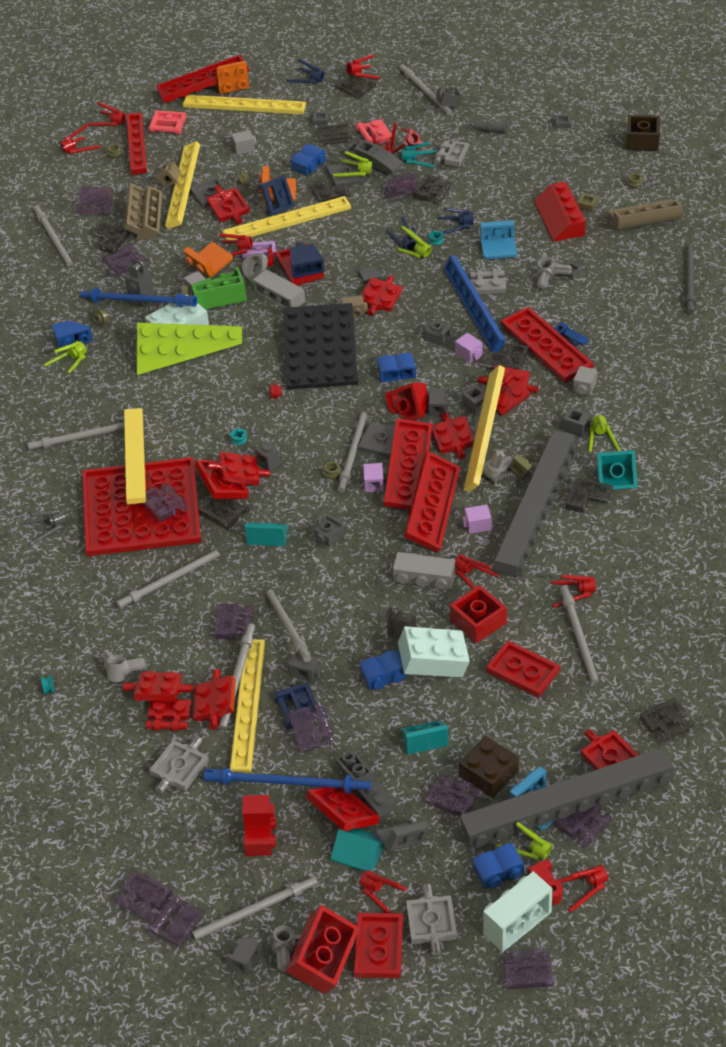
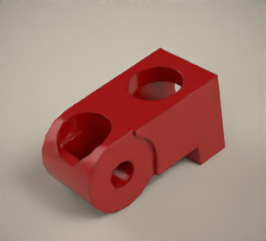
(544, 871)

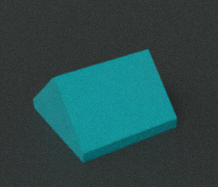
(617, 469)
(266, 533)
(425, 736)
(357, 849)

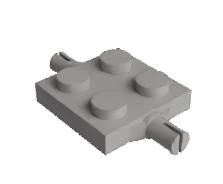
(179, 765)
(431, 919)

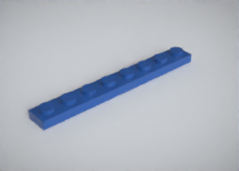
(474, 304)

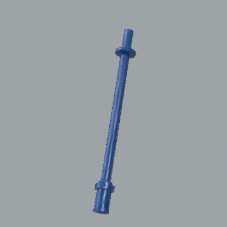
(179, 300)
(226, 776)

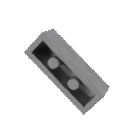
(278, 290)
(424, 570)

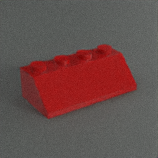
(560, 212)

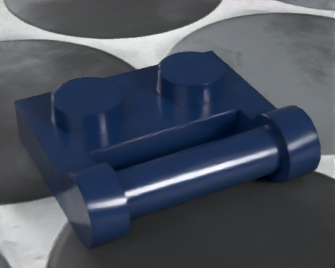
(280, 192)
(301, 697)

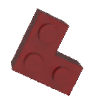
(258, 824)

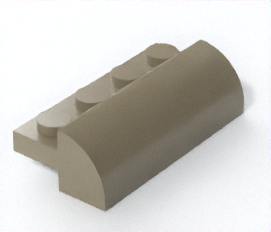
(143, 211)
(646, 214)

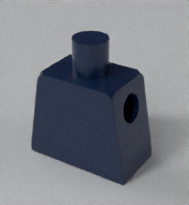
(305, 260)

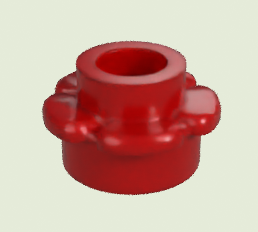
(275, 391)

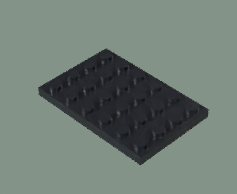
(320, 346)

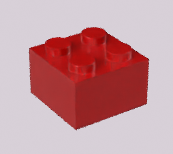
(478, 614)

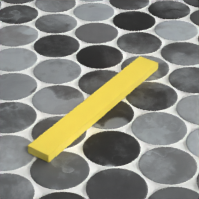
(244, 104)
(182, 187)
(290, 218)
(484, 429)
(134, 456)
(247, 710)

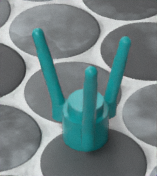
(409, 153)

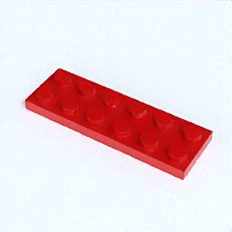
(193, 81)
(545, 343)
(408, 450)
(432, 502)

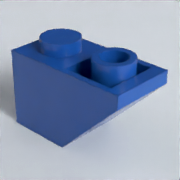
(70, 332)

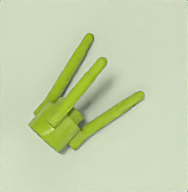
(364, 166)
(422, 248)
(75, 350)
(600, 426)
(539, 847)

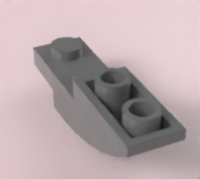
(380, 157)
(377, 796)

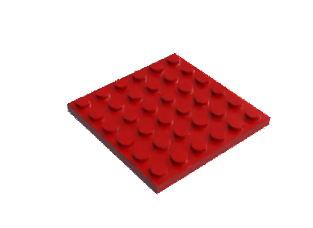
(125, 527)

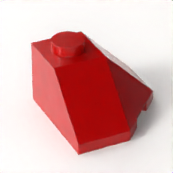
(408, 401)

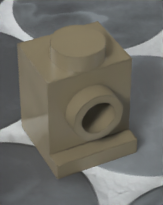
(166, 172)
(358, 305)

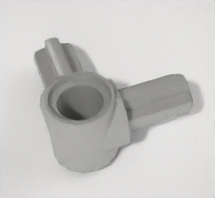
(547, 269)
(496, 468)
(118, 667)
(283, 944)

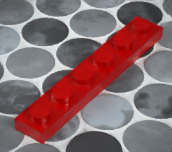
(136, 143)

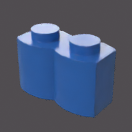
(308, 159)
(396, 367)
(382, 670)
(498, 866)

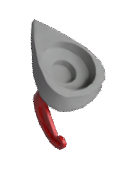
(256, 264)

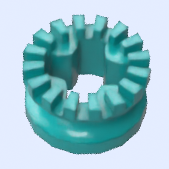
(437, 234)
(238, 432)
(46, 683)

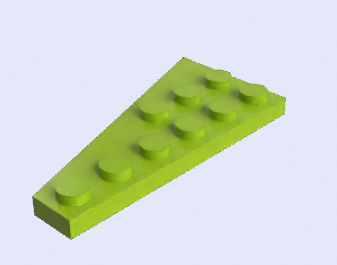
(170, 344)

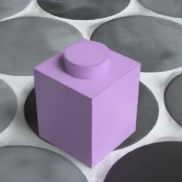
(469, 348)
(373, 477)
(477, 519)

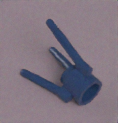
(315, 74)
(464, 218)
(408, 242)

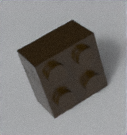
(643, 132)
(489, 766)

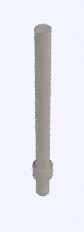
(409, 74)
(42, 218)
(46, 442)
(345, 475)
(136, 595)
(569, 605)
(246, 644)
(299, 645)
(294, 890)

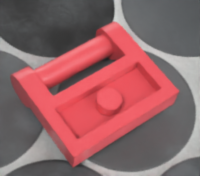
(168, 119)
(376, 127)

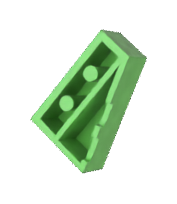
(220, 291)

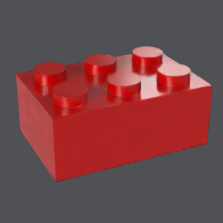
(322, 949)

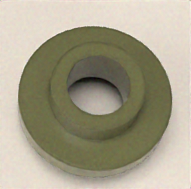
(114, 150)
(244, 178)
(634, 180)
(100, 317)
(331, 470)

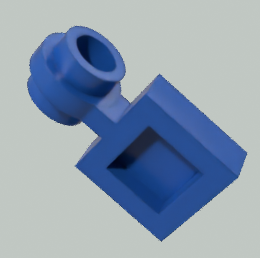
(575, 337)

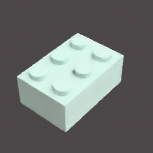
(175, 315)
(433, 652)
(517, 911)

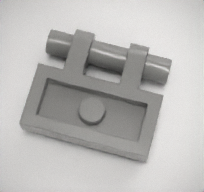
(455, 154)
(490, 285)

